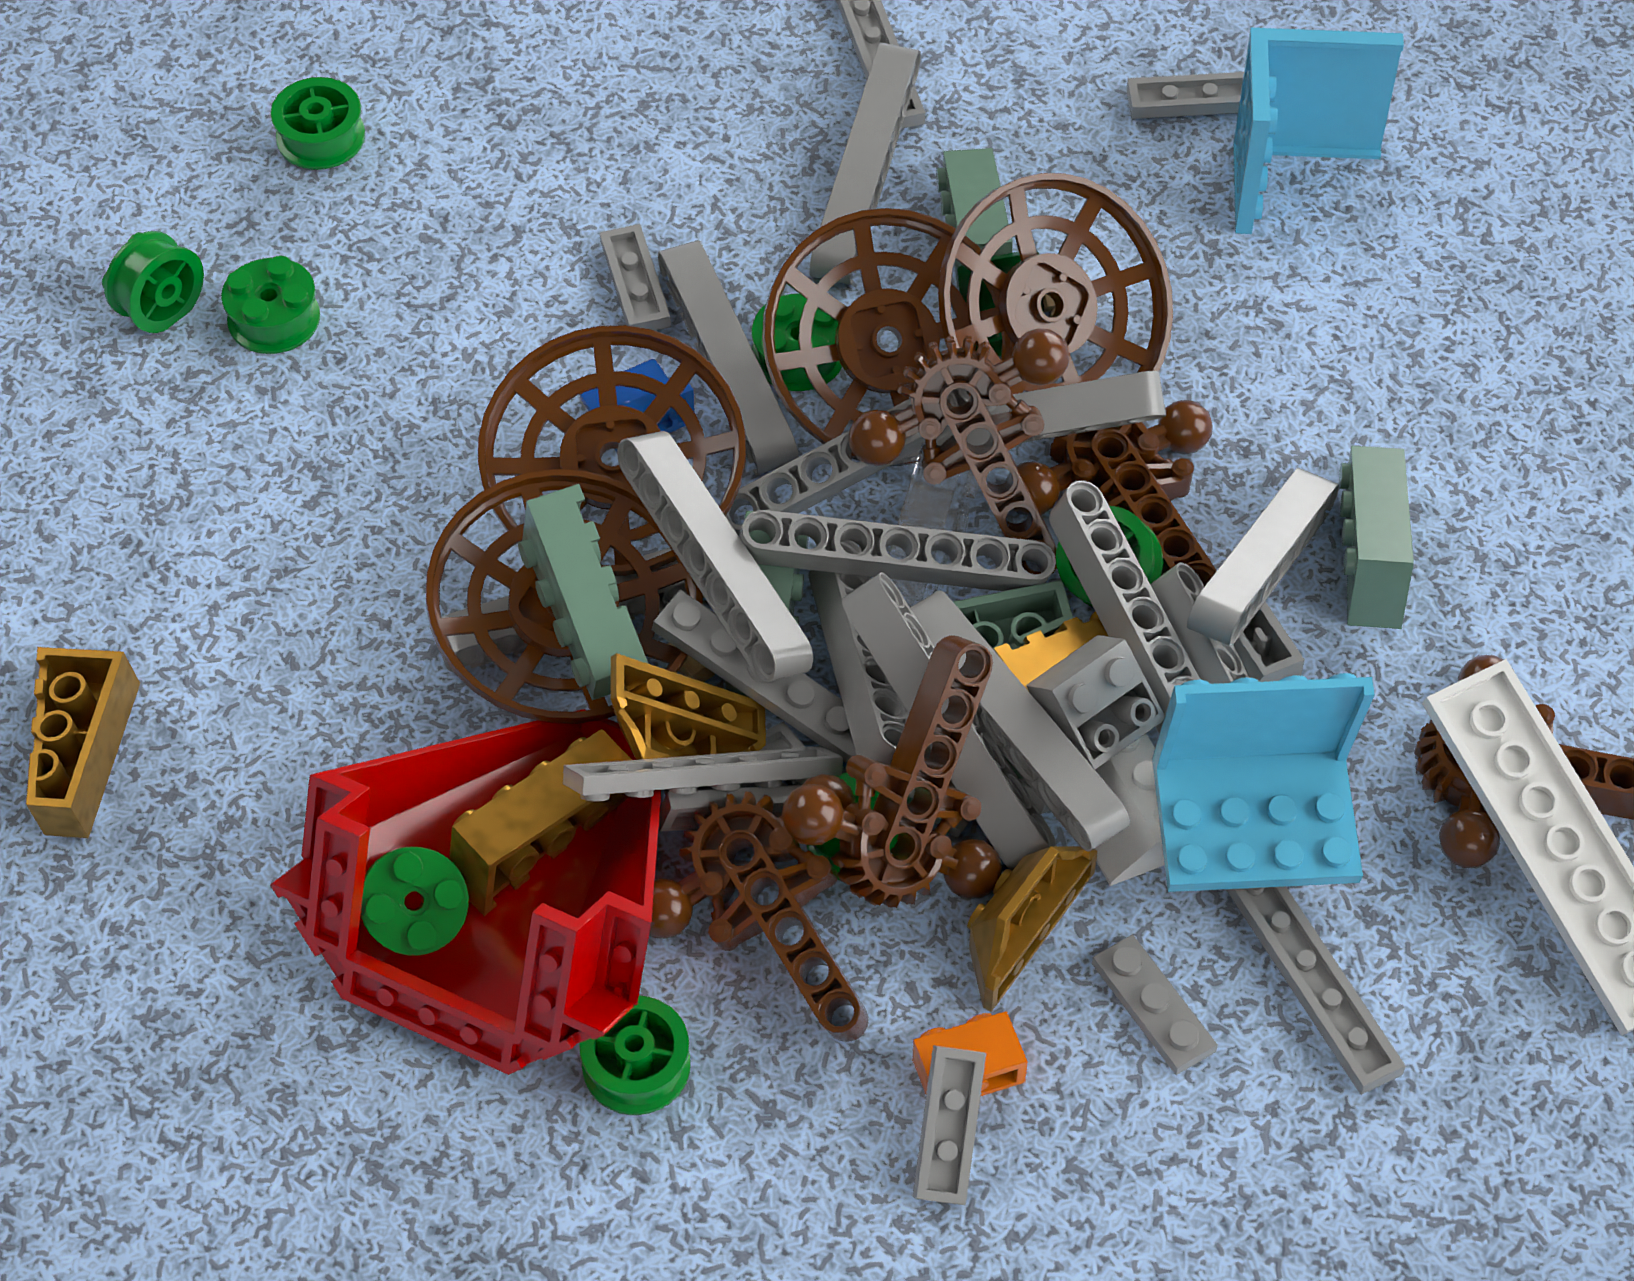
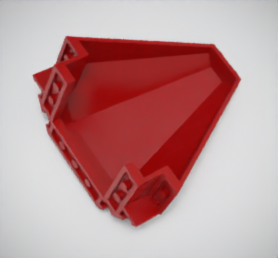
(536, 970)

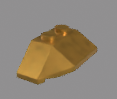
(681, 716)
(1023, 915)

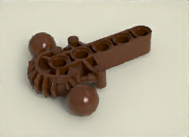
(1036, 358)
(1129, 460)
(1469, 834)
(866, 862)
(717, 878)

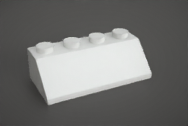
(1139, 845)

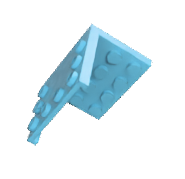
(1309, 99)
(1259, 782)

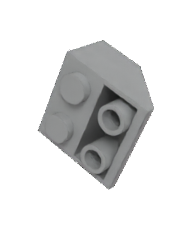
(1267, 648)
(1098, 698)

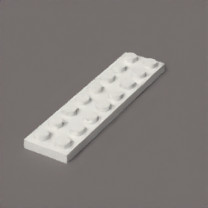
(1546, 825)

